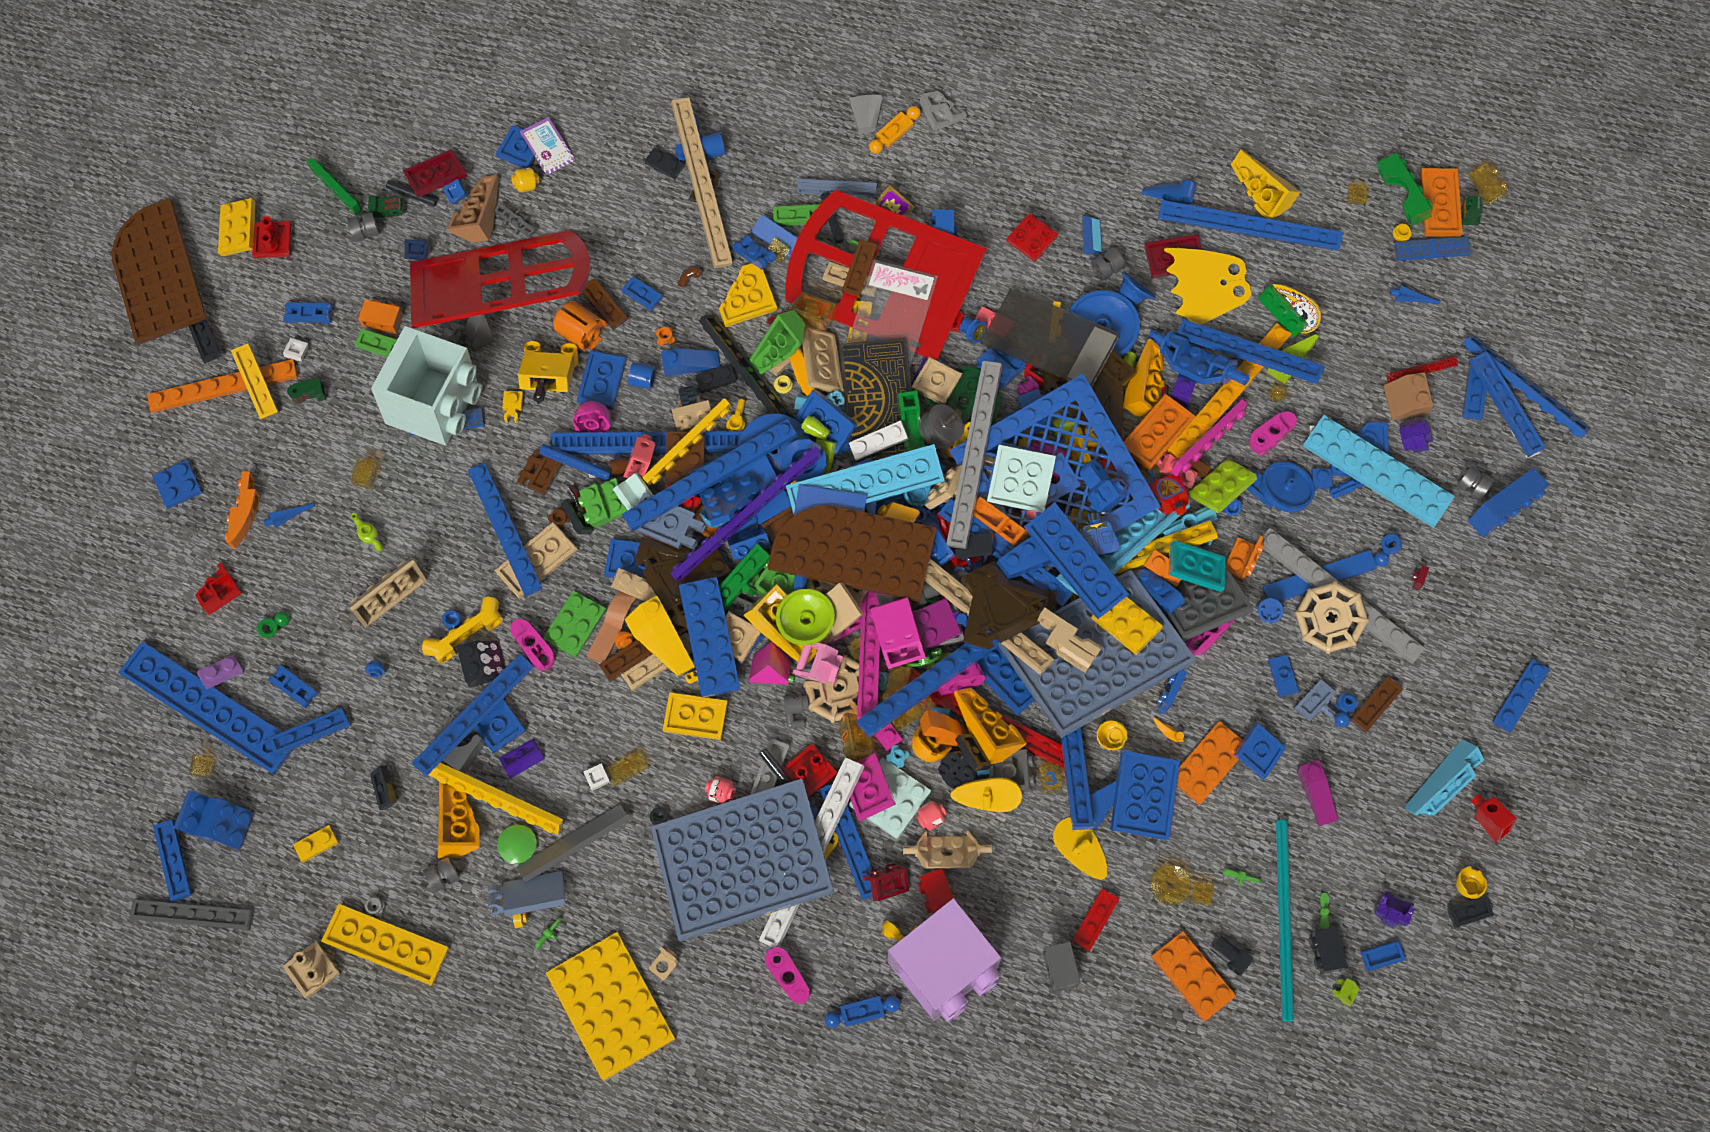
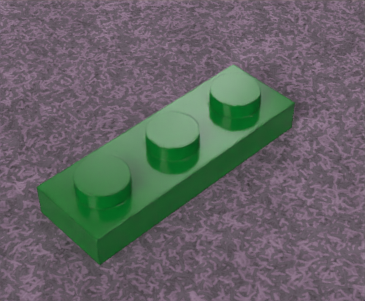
(1283, 311)

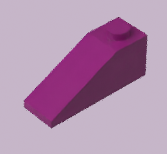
(1317, 792)

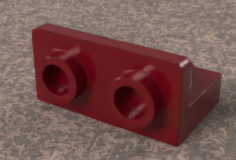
(887, 881)

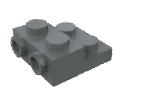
(1016, 768)

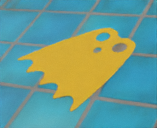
(1200, 284)

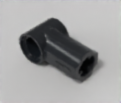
(1234, 957)

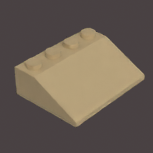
(387, 592)

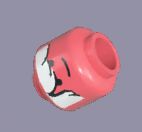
(720, 790)
(931, 815)

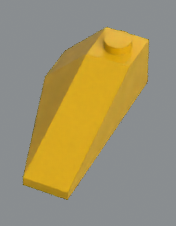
(1268, 189)
(763, 618)
(656, 632)

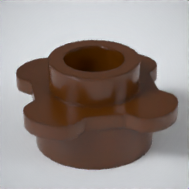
(559, 512)

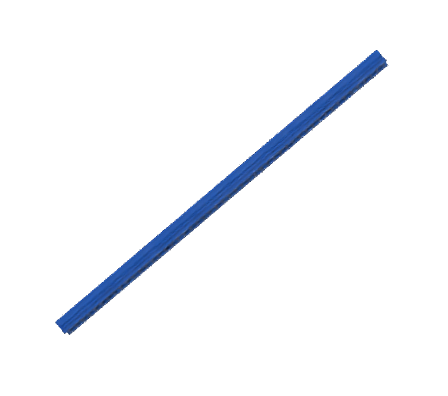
(623, 442)

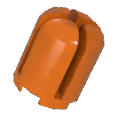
(578, 325)

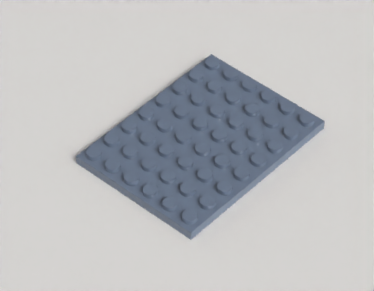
(1116, 674)
(741, 860)

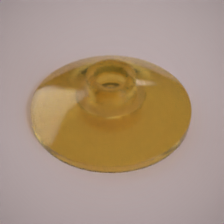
(1176, 876)

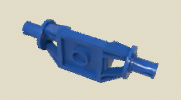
(1196, 362)

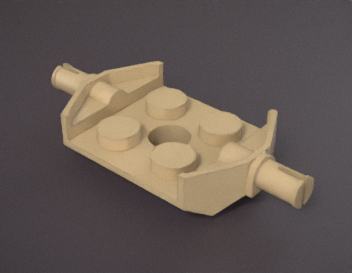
(963, 850)

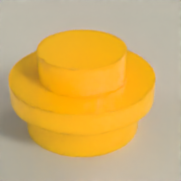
(1402, 232)

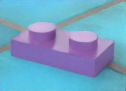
(219, 672)

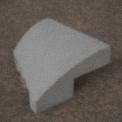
(939, 110)
(866, 112)

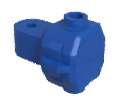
(1104, 491)

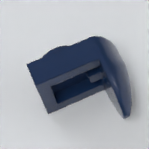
(416, 249)

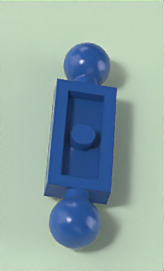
(862, 1011)

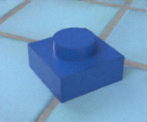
(455, 191)
(1322, 478)

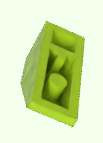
(1300, 350)

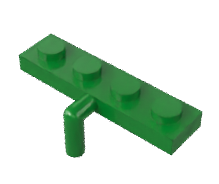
(742, 575)

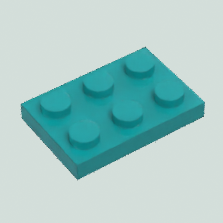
(1197, 566)

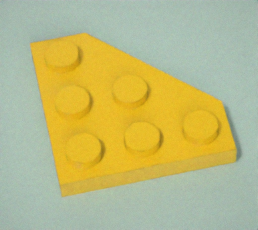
(747, 297)

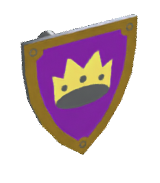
(894, 201)

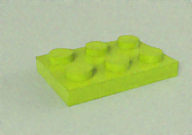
(1223, 485)

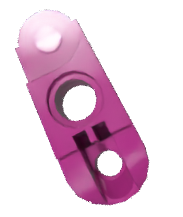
(1282, 423)
(523, 632)
(1207, 639)
(968, 678)
(797, 989)

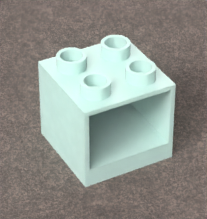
(426, 386)

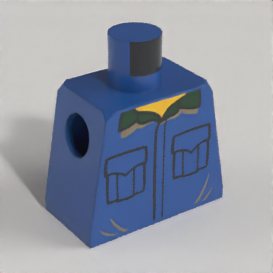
(1100, 535)

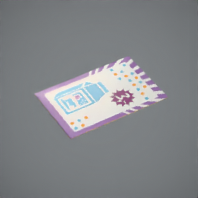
(547, 145)

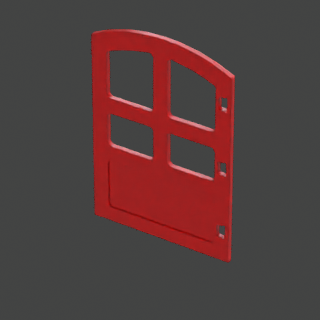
(932, 252)
(451, 284)

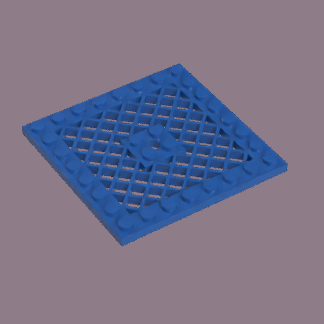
(1080, 391)

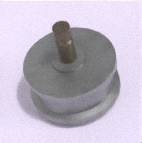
(941, 426)

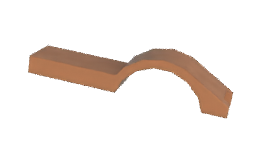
(611, 627)

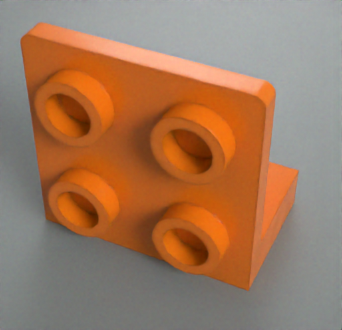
(1244, 558)

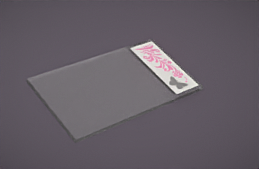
(893, 305)

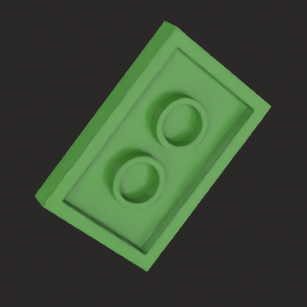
(574, 624)

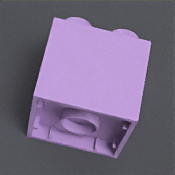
(945, 962)

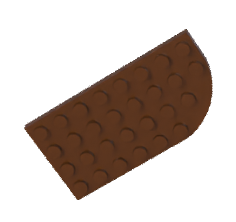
(156, 273)
(855, 549)

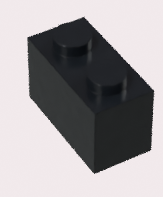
(1328, 950)

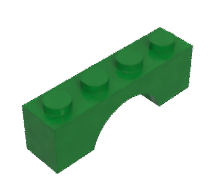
(1394, 172)
(910, 416)

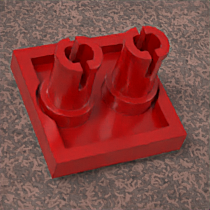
(1032, 237)
(271, 238)
(812, 768)

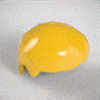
(1112, 735)
(1476, 883)

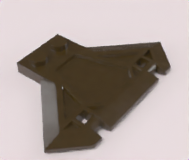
(1107, 388)
(660, 575)
(1001, 606)

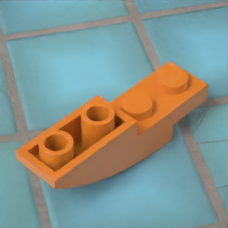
(242, 517)

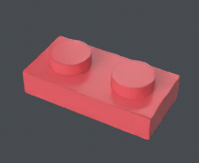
(1167, 465)

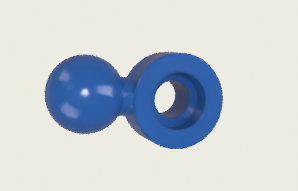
(1382, 558)
(1342, 718)

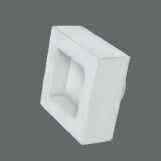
(296, 349)
(596, 777)

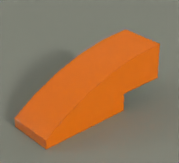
(999, 522)
(941, 727)

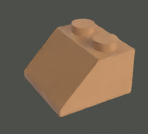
(1408, 397)

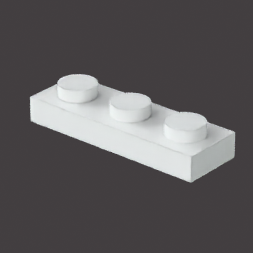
(878, 440)

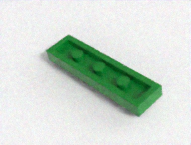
(331, 182)

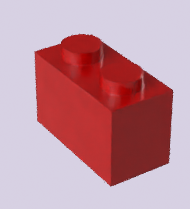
(936, 890)

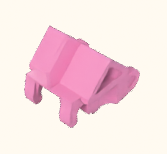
(824, 665)

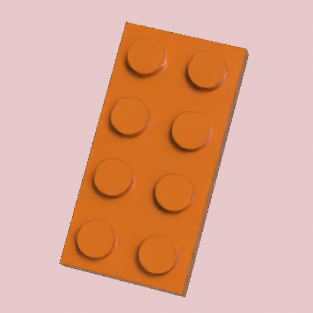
(1443, 191)
(1158, 431)
(1208, 763)
(1193, 976)

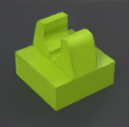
(1348, 991)

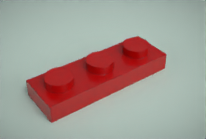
(1095, 920)

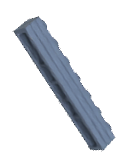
(852, 188)

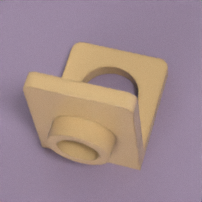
(667, 956)

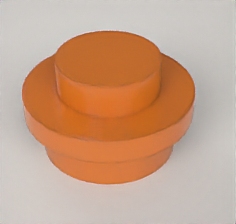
(623, 639)

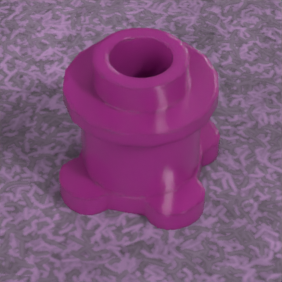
(1027, 386)

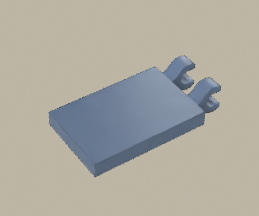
(672, 526)
(522, 897)

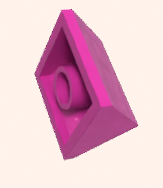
(770, 666)

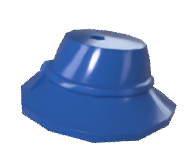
(1134, 290)
(794, 452)

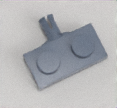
(1316, 701)

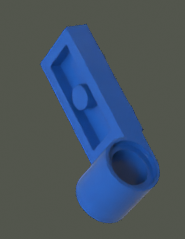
(1167, 596)

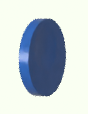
(1287, 487)

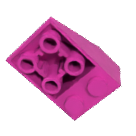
(898, 633)

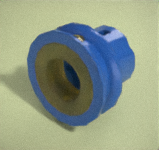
(973, 329)

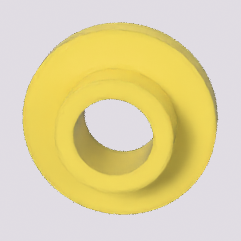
(783, 379)

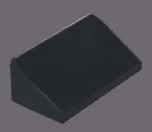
(978, 545)

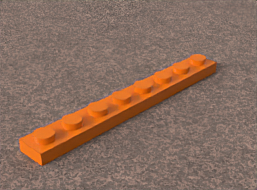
(217, 387)

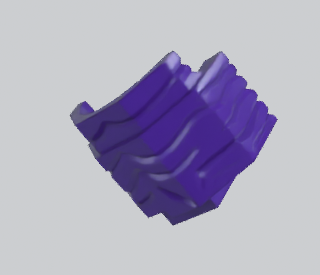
(1416, 435)
(1394, 911)

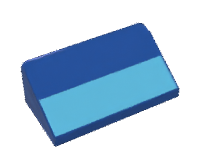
(1091, 235)

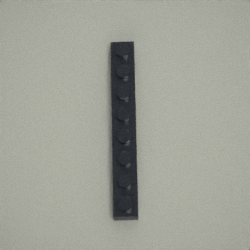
(743, 366)

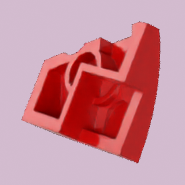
(213, 593)

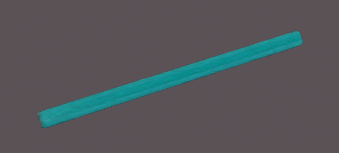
(1284, 921)

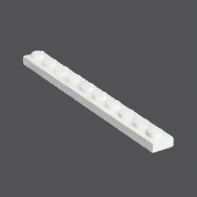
(826, 824)

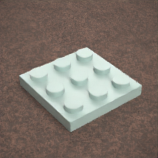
(1021, 479)
(908, 796)

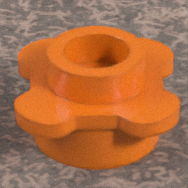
(665, 331)

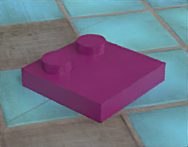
(936, 624)

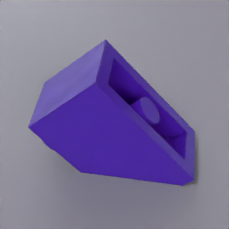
(1183, 390)

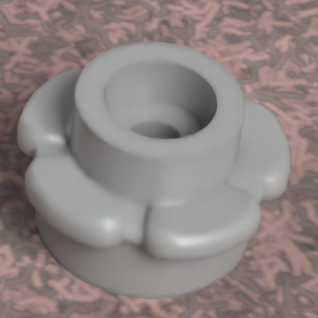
(379, 906)

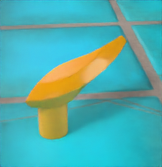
(1169, 731)

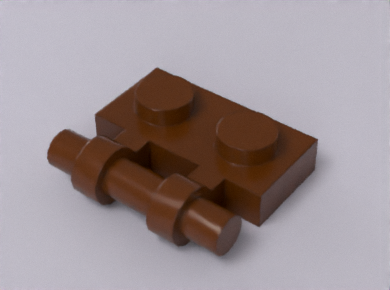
(544, 474)

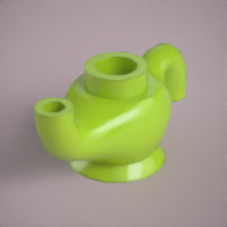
(367, 532)

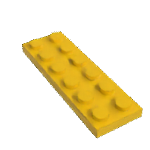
(385, 944)

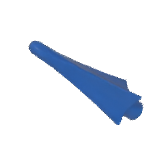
(1406, 295)
(280, 517)

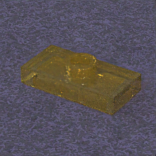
(626, 768)

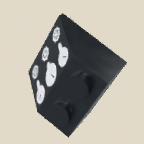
(480, 662)

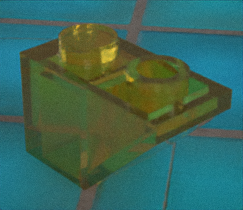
(913, 714)

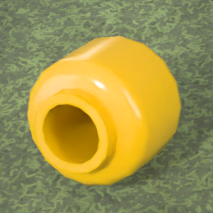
(525, 180)

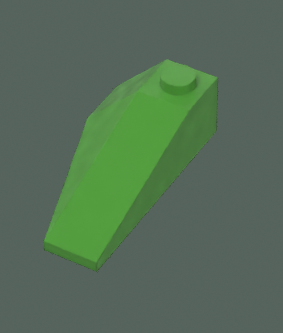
(779, 342)

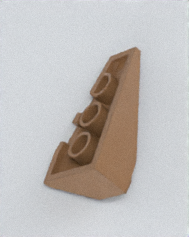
(477, 214)

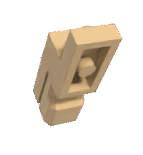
(1067, 645)

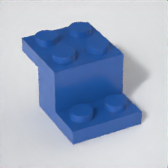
(213, 820)

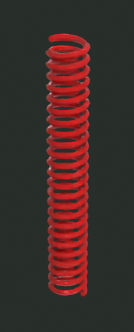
(1427, 369)

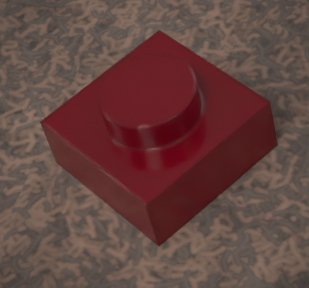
(1419, 577)

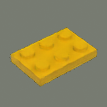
(236, 227)
(1129, 625)
(695, 716)

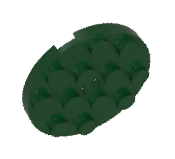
(966, 389)

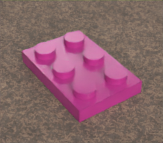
(872, 789)

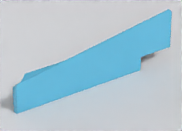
(1446, 780)

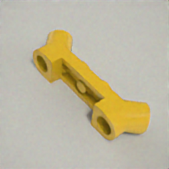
(443, 648)

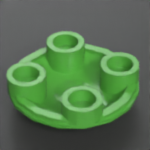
(931, 657)
(516, 844)

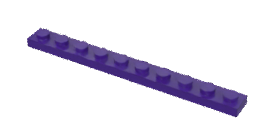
(752, 507)

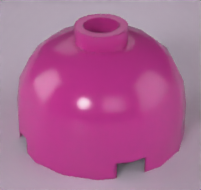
(592, 417)

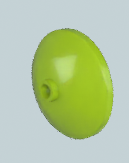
(805, 605)

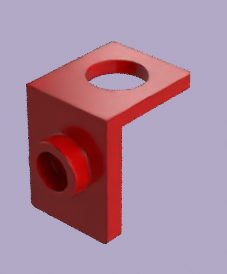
(1029, 371)

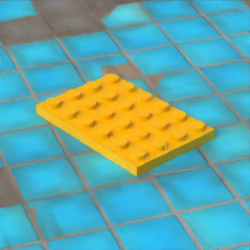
(610, 1006)

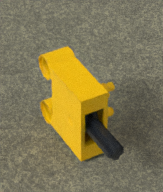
(547, 370)

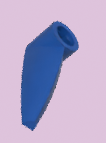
(1174, 192)

